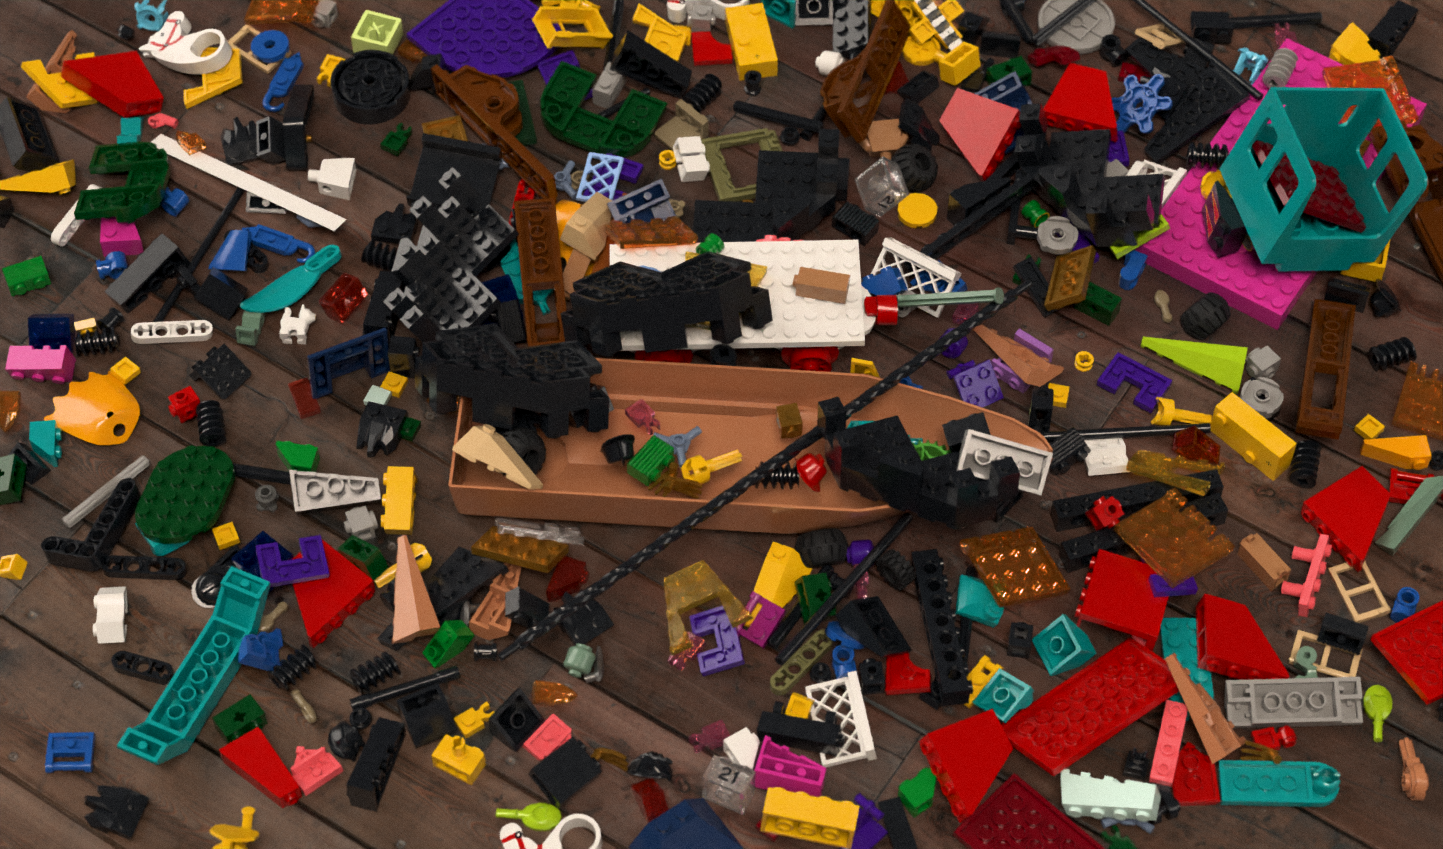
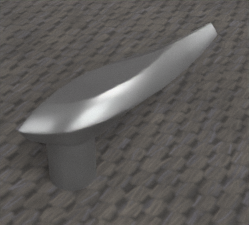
(466, 611)
(598, 668)

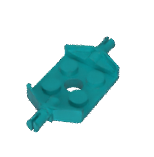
(511, 266)

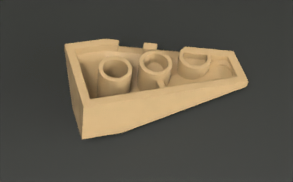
(587, 226)
(490, 447)

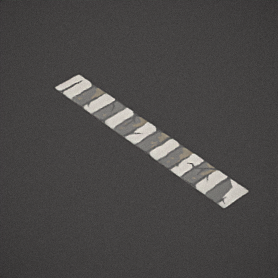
(939, 23)

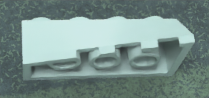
(1108, 797)

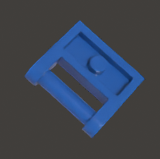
(70, 745)

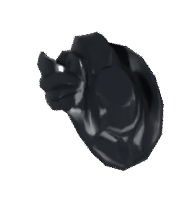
(345, 741)
(651, 766)

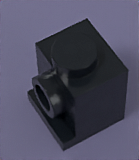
(1020, 640)
(871, 677)

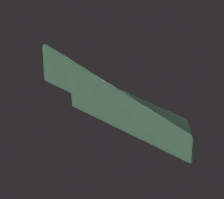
(1411, 514)

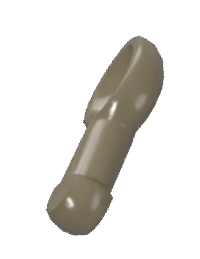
(1162, 301)
(267, 621)
(306, 709)

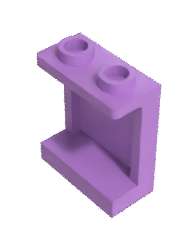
(1006, 374)

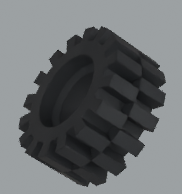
(895, 569)

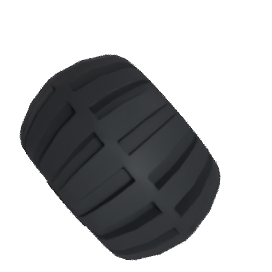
(916, 166)
(1205, 316)
(527, 446)
(822, 547)

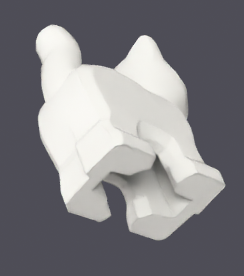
(296, 326)

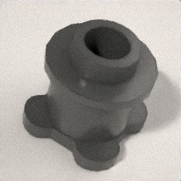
(267, 498)

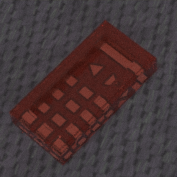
(303, 399)

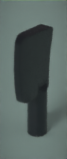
(975, 80)

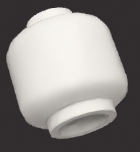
(828, 61)

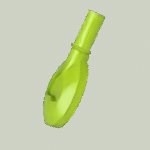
(1377, 706)
(534, 816)

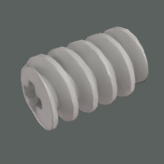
(1280, 68)

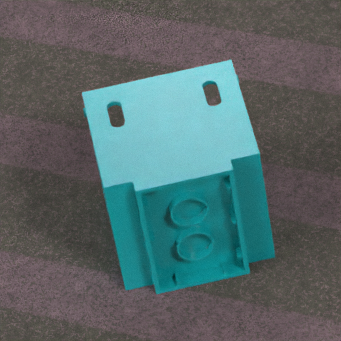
(1311, 130)

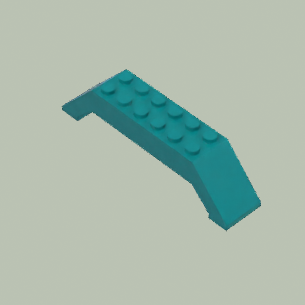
(202, 674)

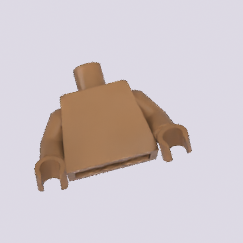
(884, 138)

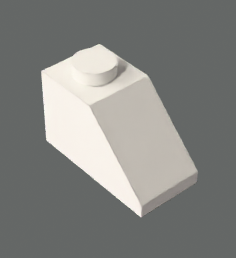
(742, 748)

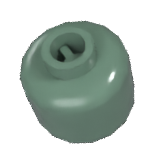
(579, 660)

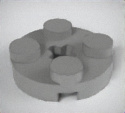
(1055, 245)
(1267, 387)

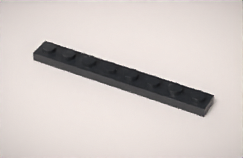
(976, 219)

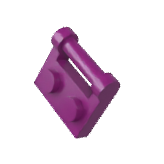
(765, 621)

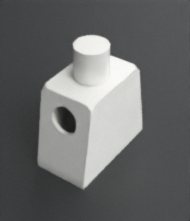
(335, 177)

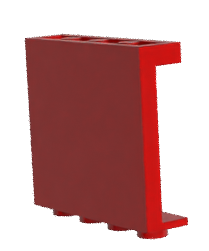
(1121, 597)

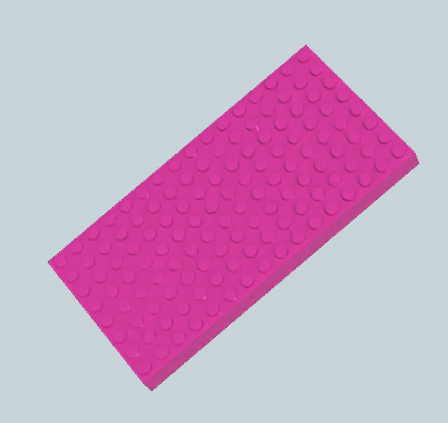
(1239, 276)

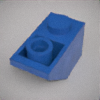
(886, 283)

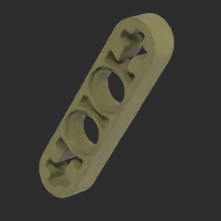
(803, 663)

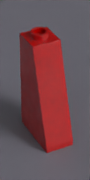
(261, 766)

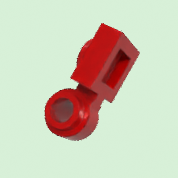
(1269, 738)

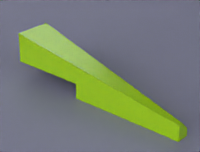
(1215, 361)

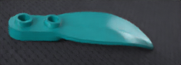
(293, 284)

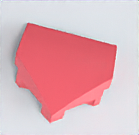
(548, 738)
(314, 768)

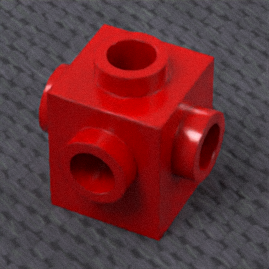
(183, 404)
(1105, 512)

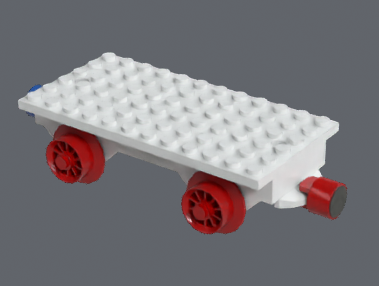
(802, 327)

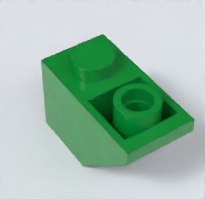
(298, 456)
(448, 642)
(918, 792)

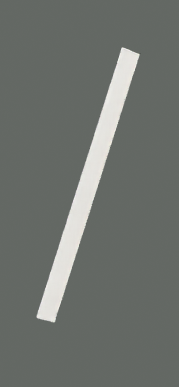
(251, 184)

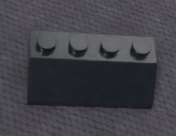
(26, 136)

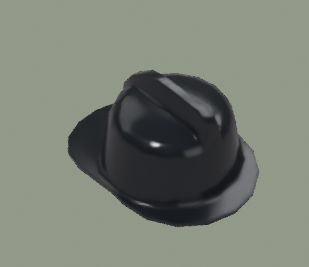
(1384, 300)
(618, 449)
(207, 586)

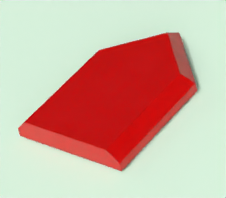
(1195, 778)

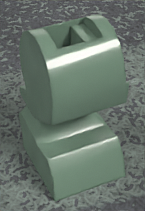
(250, 329)
(1304, 662)

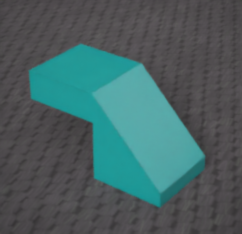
(131, 129)

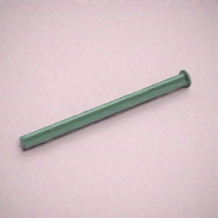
(951, 298)

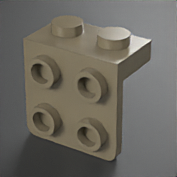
(685, 124)

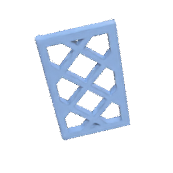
(605, 159)

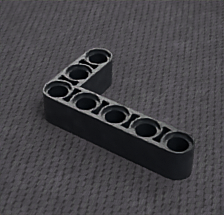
(295, 124)
(96, 548)

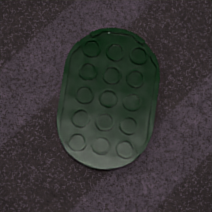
(185, 494)

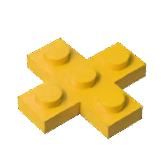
(924, 29)

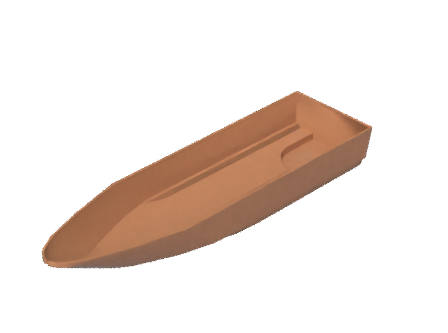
(734, 412)

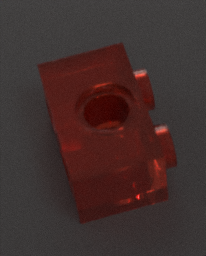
(343, 297)

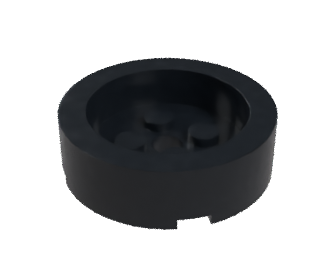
(372, 103)

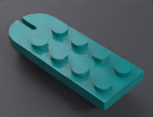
(1180, 637)
(1277, 784)

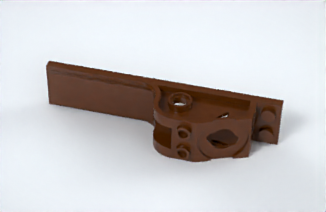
(853, 104)
(485, 110)
(1427, 215)
(540, 265)
(1329, 354)

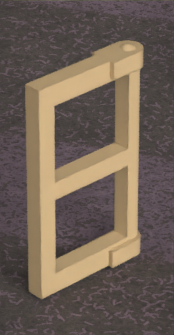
(1156, 30)
(249, 56)
(1384, 610)
(1322, 667)

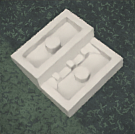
(1106, 456)

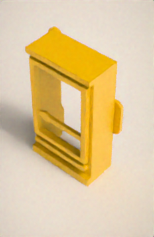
(570, 13)

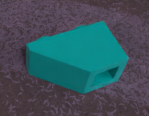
(45, 440)

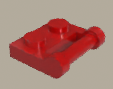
(1401, 490)

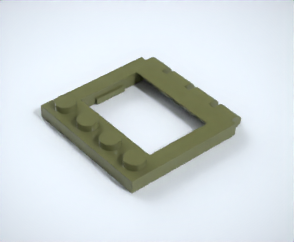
(718, 170)

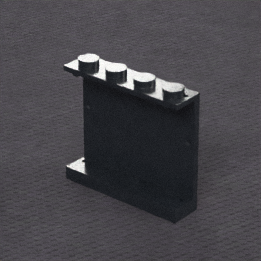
(473, 161)

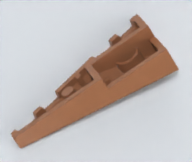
(63, 53)
(1022, 360)
(413, 608)
(490, 619)
(1209, 721)

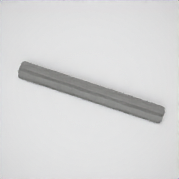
(104, 492)

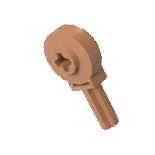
(1413, 778)

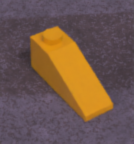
(1403, 452)

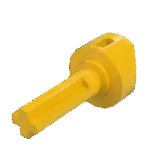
(1167, 412)
(703, 468)
(423, 563)

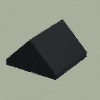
(1000, 44)
(220, 293)
(1347, 293)
(515, 720)

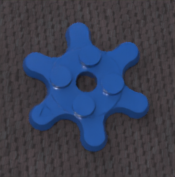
(1138, 93)

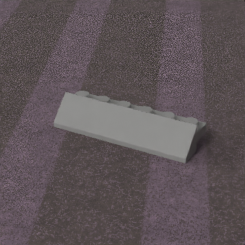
(1293, 702)

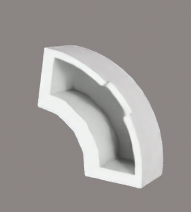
(111, 611)

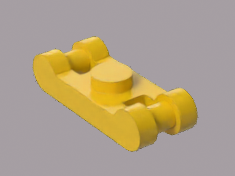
(979, 678)

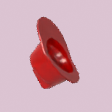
(811, 470)

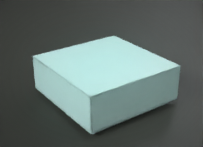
(377, 395)

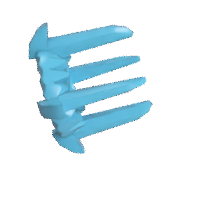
(144, 12)
(1256, 68)

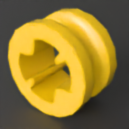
(667, 165)
(1086, 366)

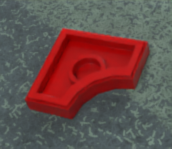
(708, 50)
(905, 677)

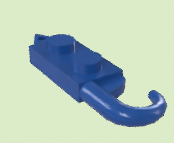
(283, 81)
(278, 242)

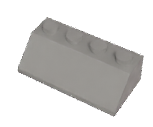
(981, 449)

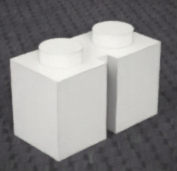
(692, 154)

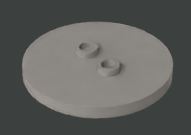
(1084, 30)

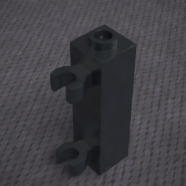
(800, 732)

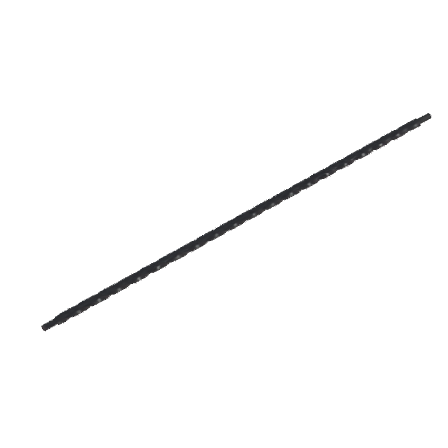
(755, 476)

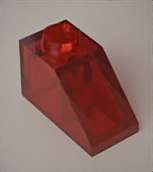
(1196, 445)
(567, 577)
(649, 798)

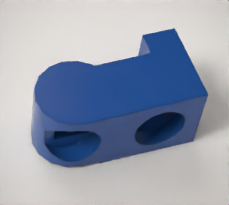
(1134, 266)

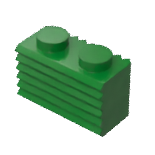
(26, 276)
(651, 460)

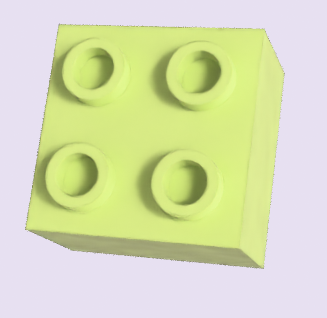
(377, 32)

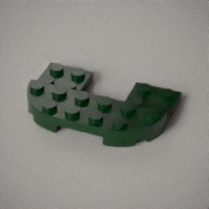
(568, 122)
(144, 186)

